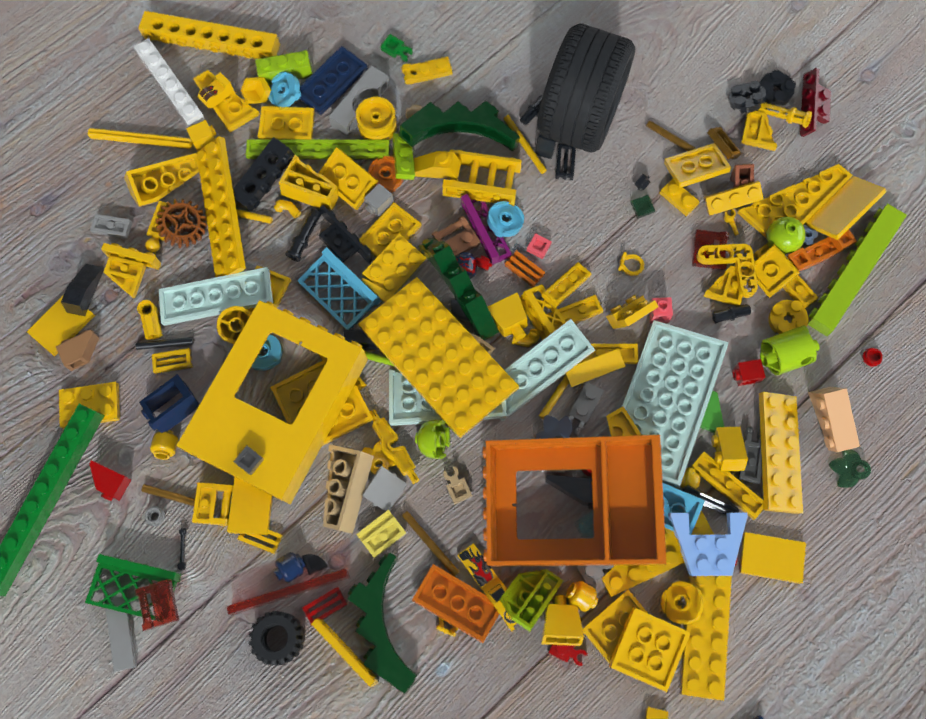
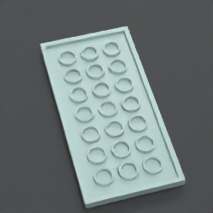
(673, 391)

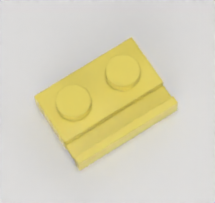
(381, 533)

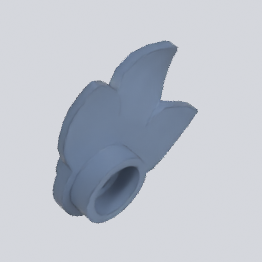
(555, 429)

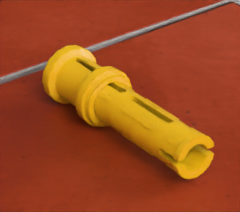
(791, 116)

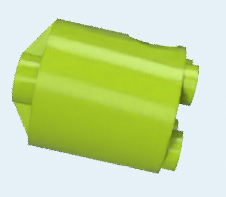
(789, 350)

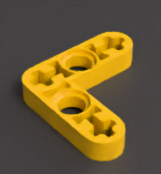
(739, 260)

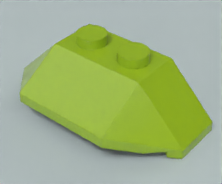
(530, 596)

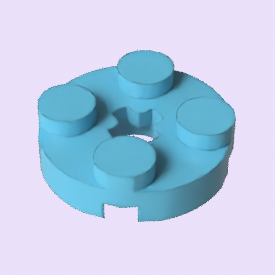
(291, 92)
(503, 228)
(272, 357)

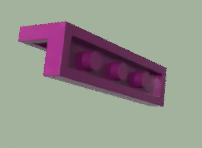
(482, 230)

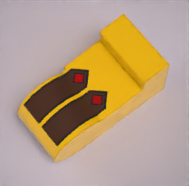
(216, 91)

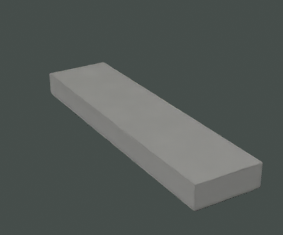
(120, 634)

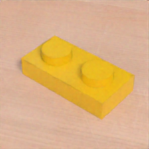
(679, 198)

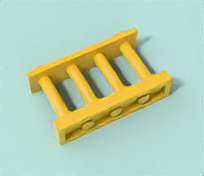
(486, 192)

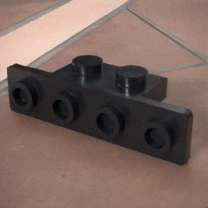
(340, 240)

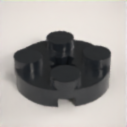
(782, 81)
(753, 90)

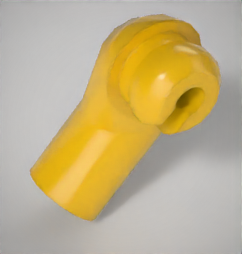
(528, 340)

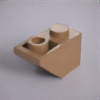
(78, 350)

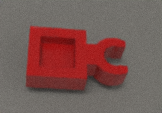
(565, 652)

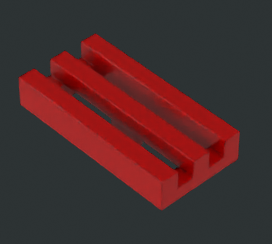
(340, 597)

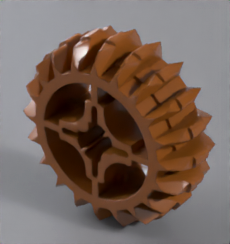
(187, 226)

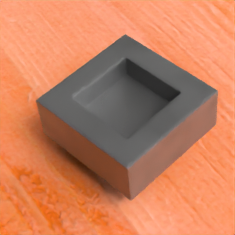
(248, 460)

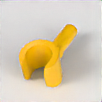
(730, 219)

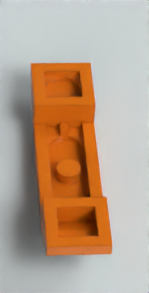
(820, 251)

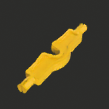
(398, 454)

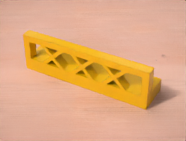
(536, 314)

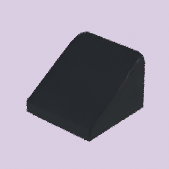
(545, 147)

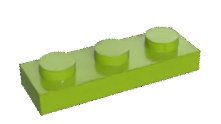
(403, 158)

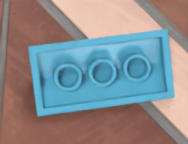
(680, 502)

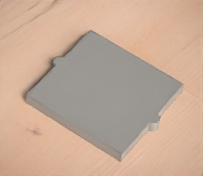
(384, 489)

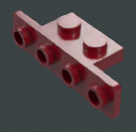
(814, 99)

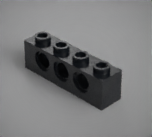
(262, 165)

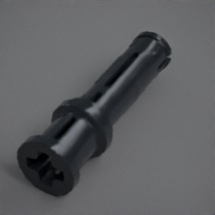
(300, 241)

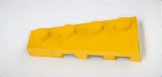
(232, 110)

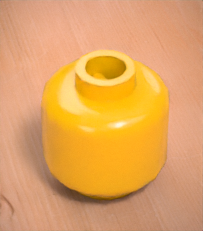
(164, 445)
(582, 596)

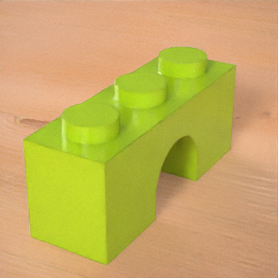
(294, 63)

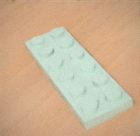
(214, 295)
(546, 364)

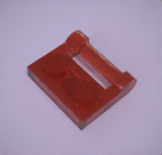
(704, 238)
(162, 602)

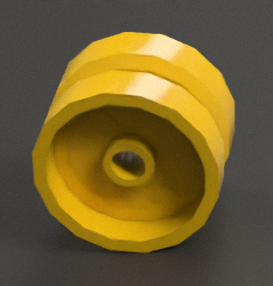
(376, 119)

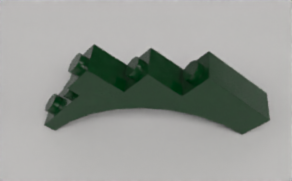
(458, 118)
(459, 283)
(383, 658)

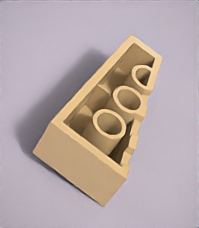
(345, 487)

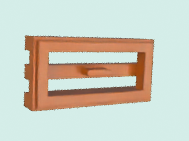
(512, 259)

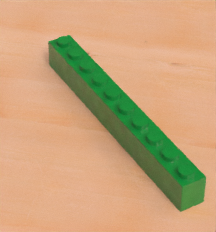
(46, 493)

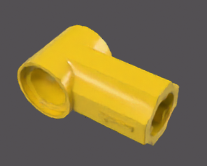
(150, 321)

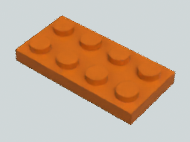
(456, 603)

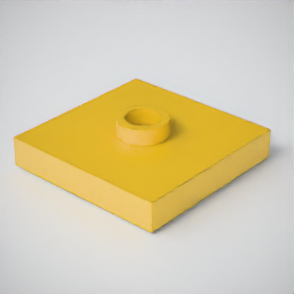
(774, 271)

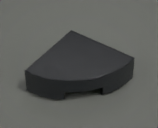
(314, 563)

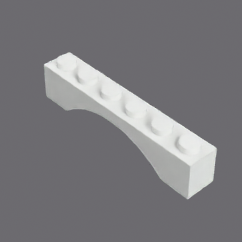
(169, 83)

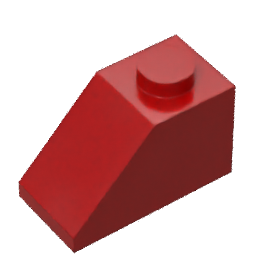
(108, 481)

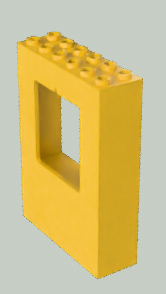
(228, 425)

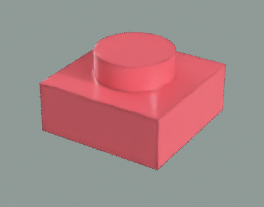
(539, 246)

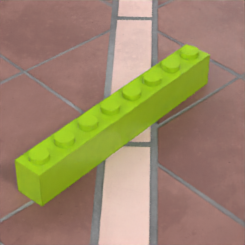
(857, 269)

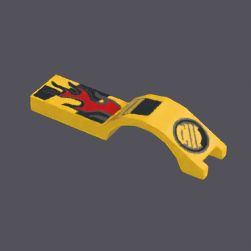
(486, 580)

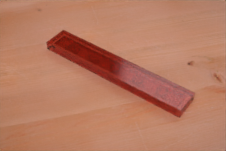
(288, 592)

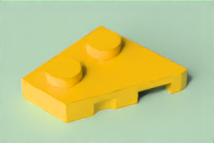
(758, 131)

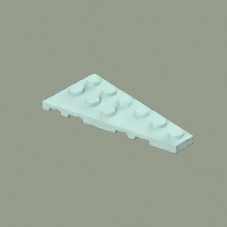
(410, 408)

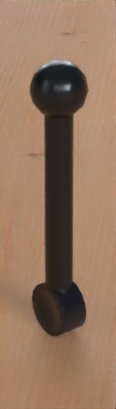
(182, 566)

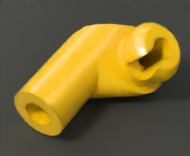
(287, 205)

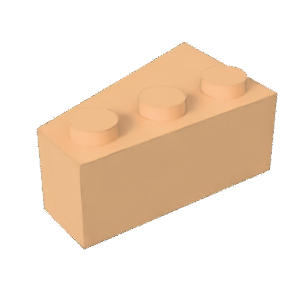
(835, 418)

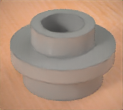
(149, 516)

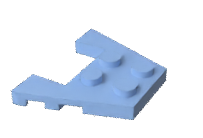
(709, 553)

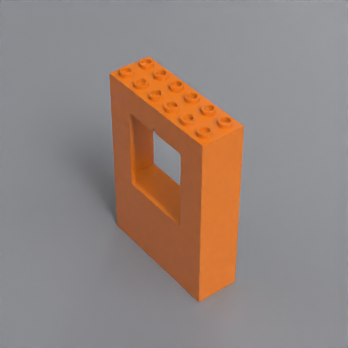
(625, 501)

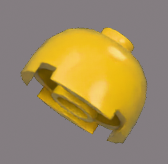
(231, 323)

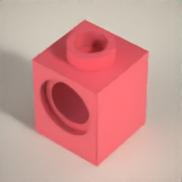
(663, 312)

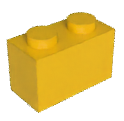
(729, 449)

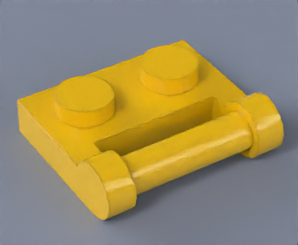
(206, 502)

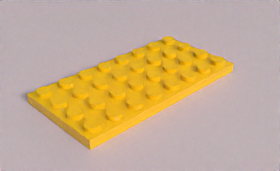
(438, 357)

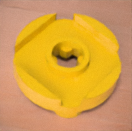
(787, 307)
(693, 608)

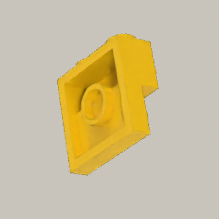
(630, 312)

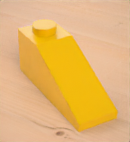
(437, 165)

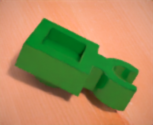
(394, 47)

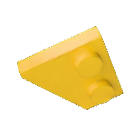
(125, 273)
(726, 288)

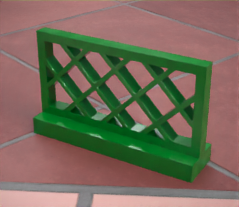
(126, 567)

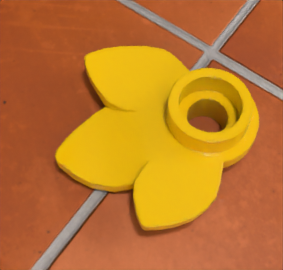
(379, 458)

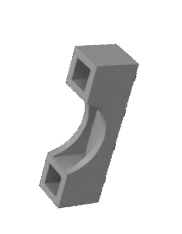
(371, 84)

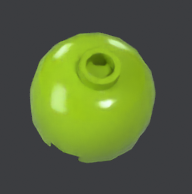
(786, 234)
(433, 438)

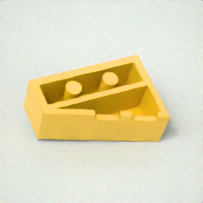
(307, 186)

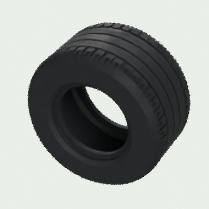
(585, 87)

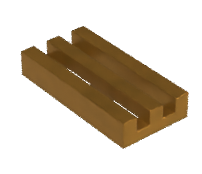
(724, 143)

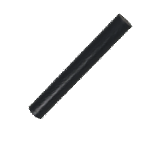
(164, 343)

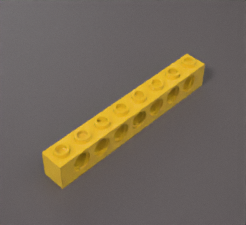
(208, 36)

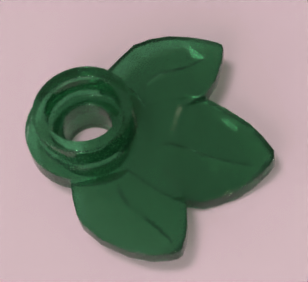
(847, 469)

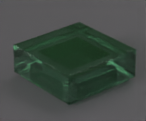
(642, 206)

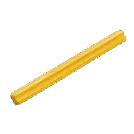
(141, 138)

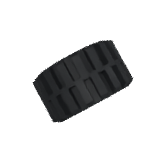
(259, 637)

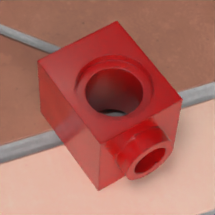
(749, 372)

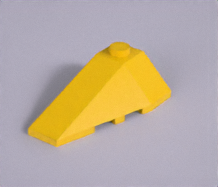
(159, 179)

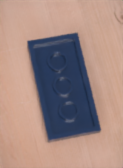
(331, 80)

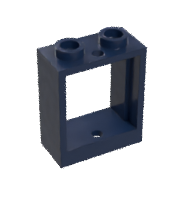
(174, 413)

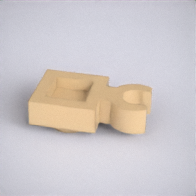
(457, 488)

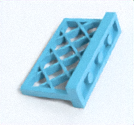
(352, 280)

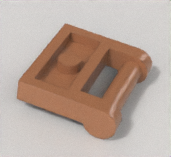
(461, 242)

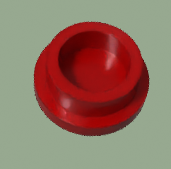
(483, 263)
(872, 357)

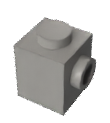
(378, 200)

